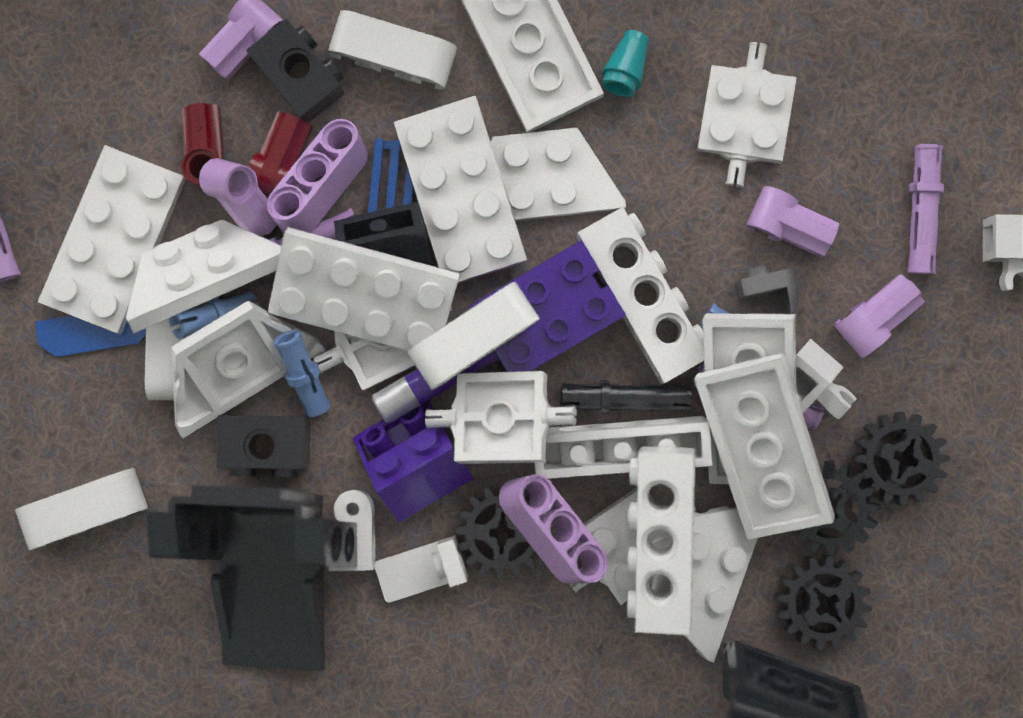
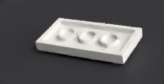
(535, 58)
(460, 190)
(113, 225)
(360, 290)
(743, 338)
(765, 446)

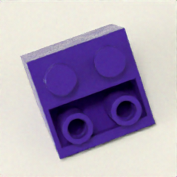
(410, 462)

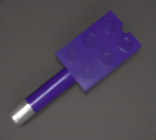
(569, 313)

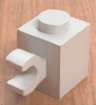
(1004, 244)
(814, 381)

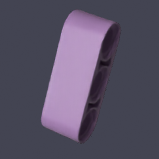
(320, 159)
(571, 536)

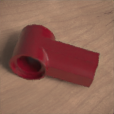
(201, 138)
(280, 150)

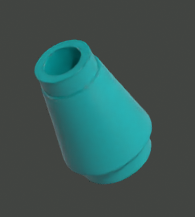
(626, 66)

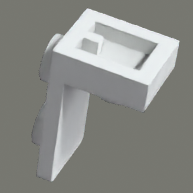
(421, 569)

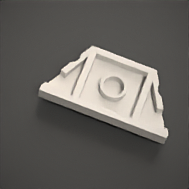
(553, 175)
(197, 270)
(228, 364)
(719, 567)

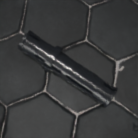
(626, 397)

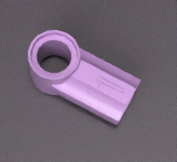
(247, 24)
(238, 193)
(786, 220)
(873, 320)

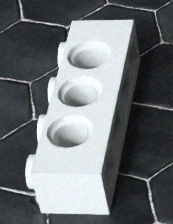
(626, 231)
(610, 446)
(670, 610)

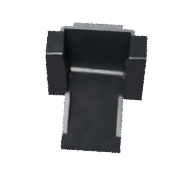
(270, 567)
(779, 688)

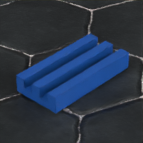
(395, 148)

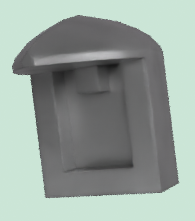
(762, 281)

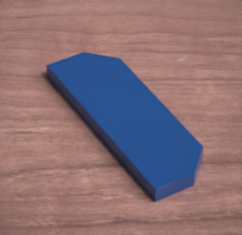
(74, 336)

